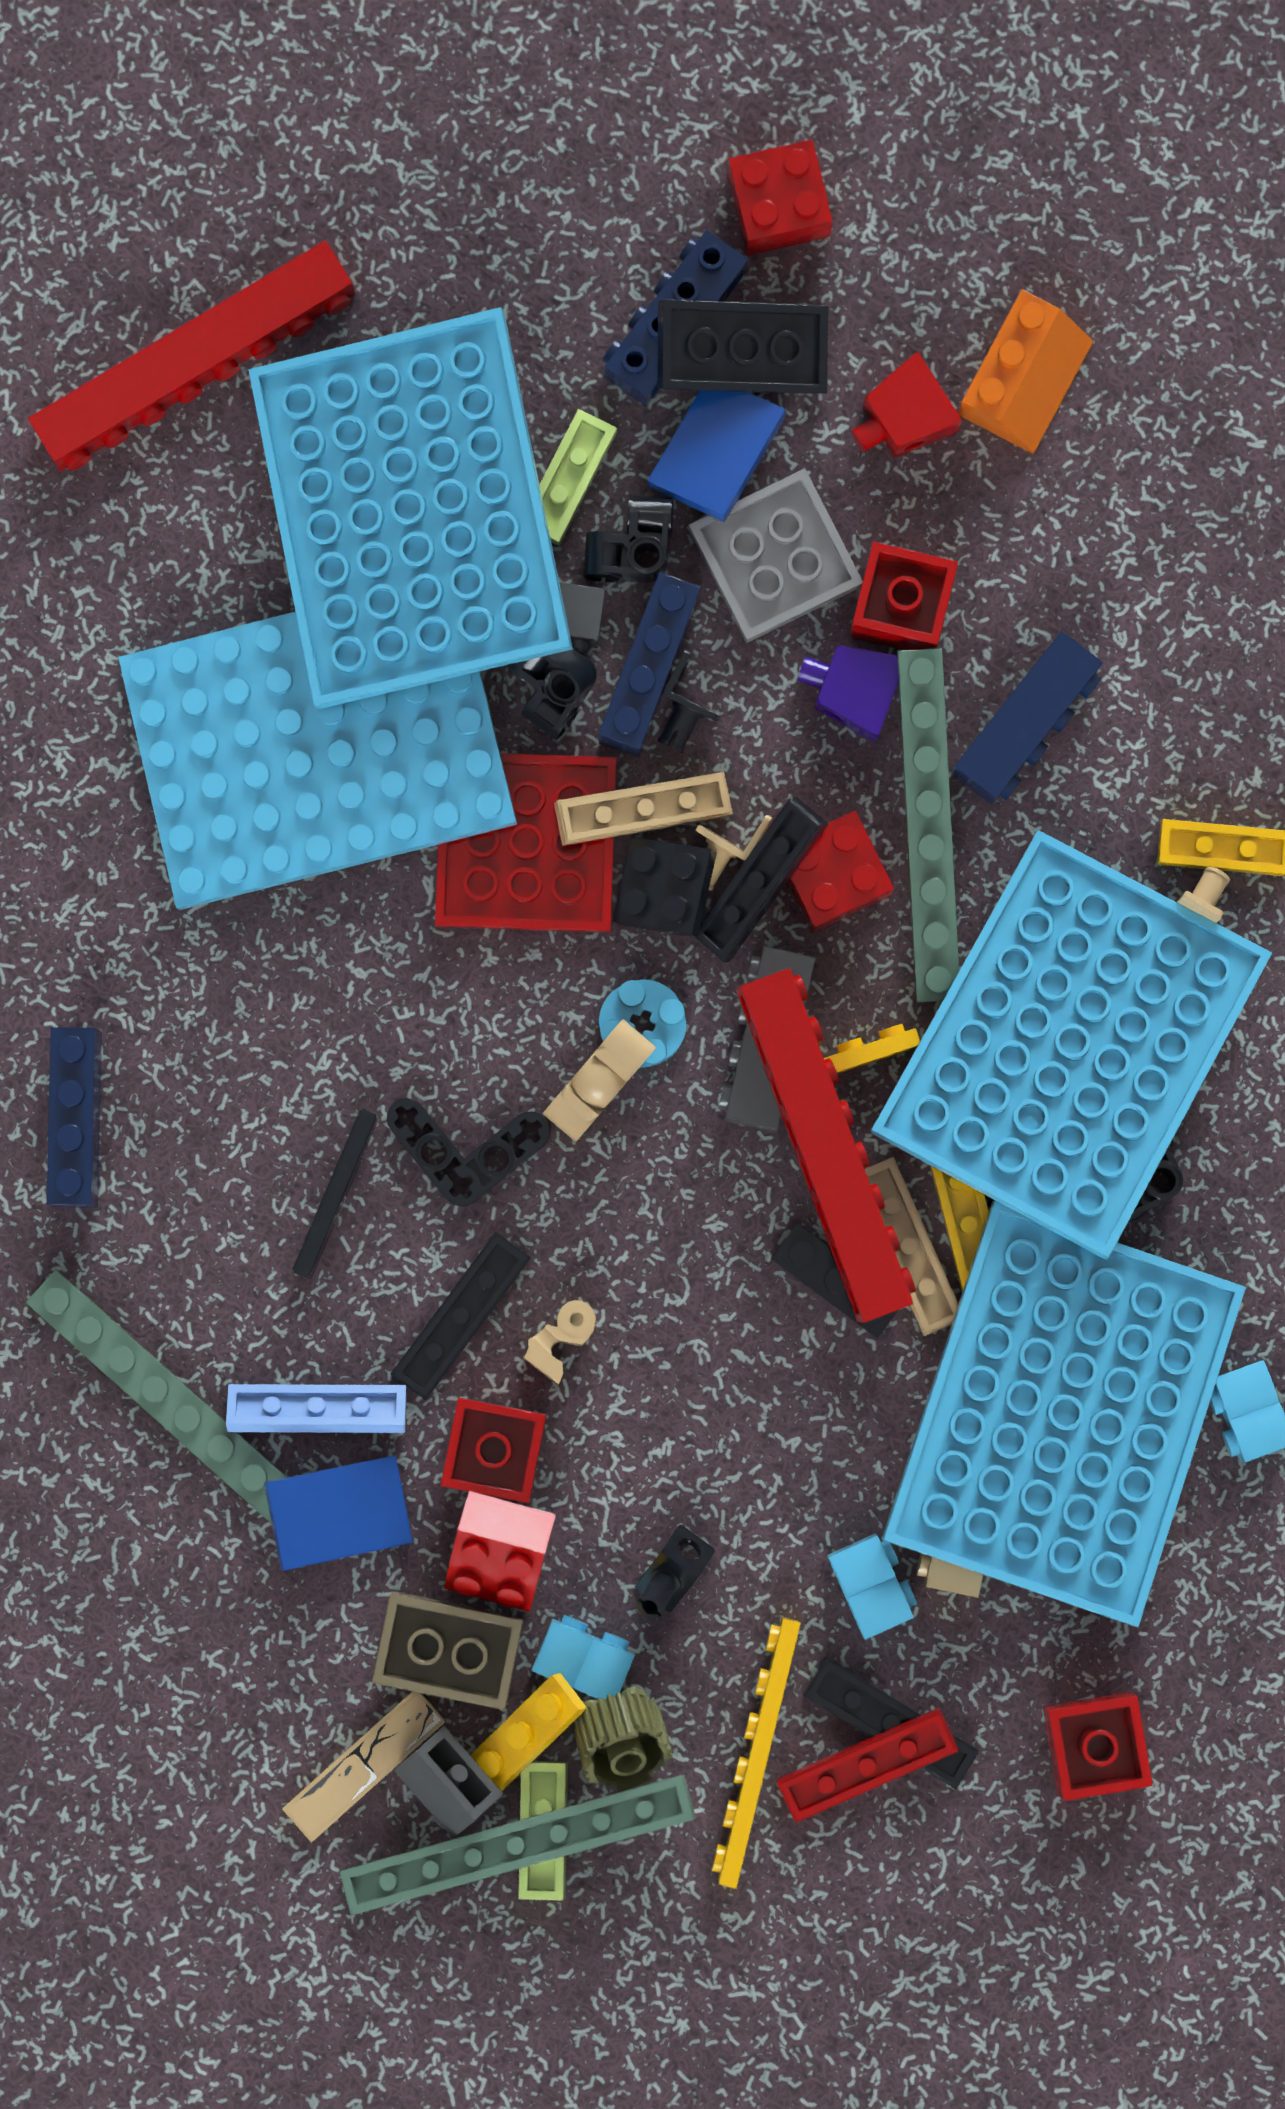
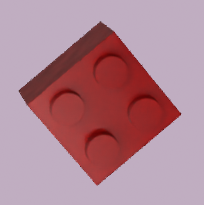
(779, 197)
(903, 598)
(839, 874)
(493, 1450)
(499, 1551)
(1097, 1746)

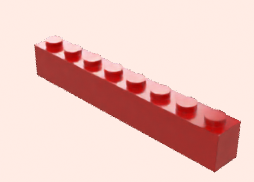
(193, 356)
(825, 1146)

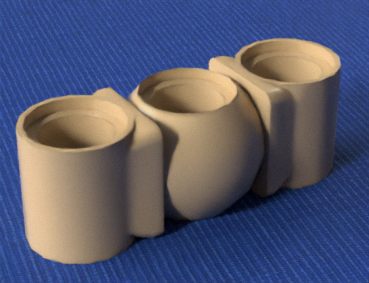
(599, 1080)

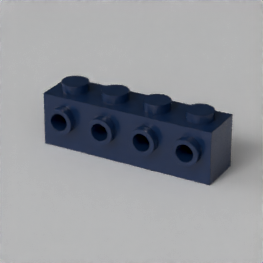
(706, 274)

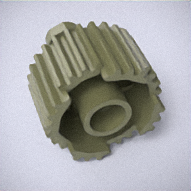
(622, 1740)

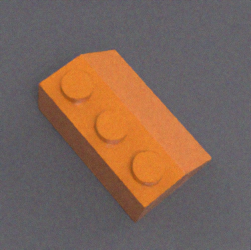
(1026, 372)

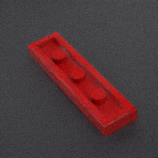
(867, 1765)

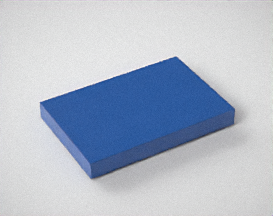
(716, 450)
(338, 1512)

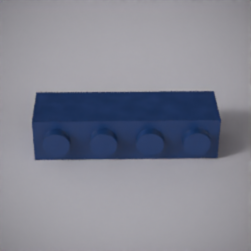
(649, 664)
(1027, 717)
(74, 1117)

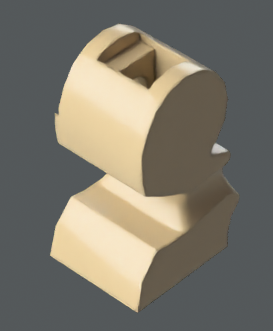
(574, 1327)

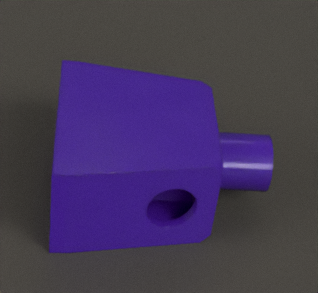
(854, 687)

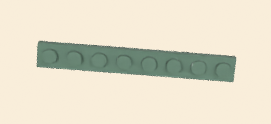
(928, 822)
(155, 1389)
(518, 1844)

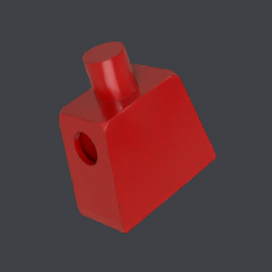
(907, 411)

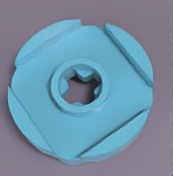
(666, 1014)

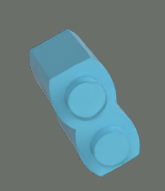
(1250, 1412)
(871, 1585)
(584, 1660)

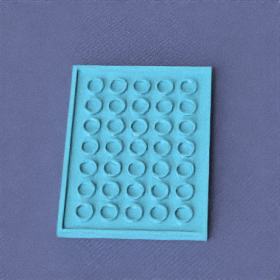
(410, 509)
(274, 791)
(1071, 1044)
(1064, 1416)

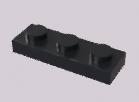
(815, 1267)

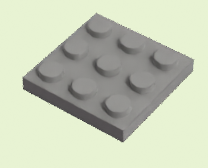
(776, 556)

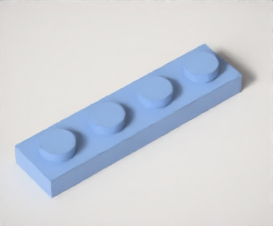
(316, 1408)

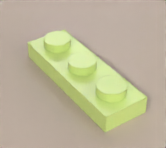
(573, 470)
(542, 1792)

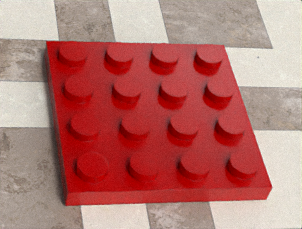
(523, 872)

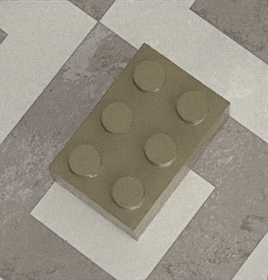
(448, 1650)

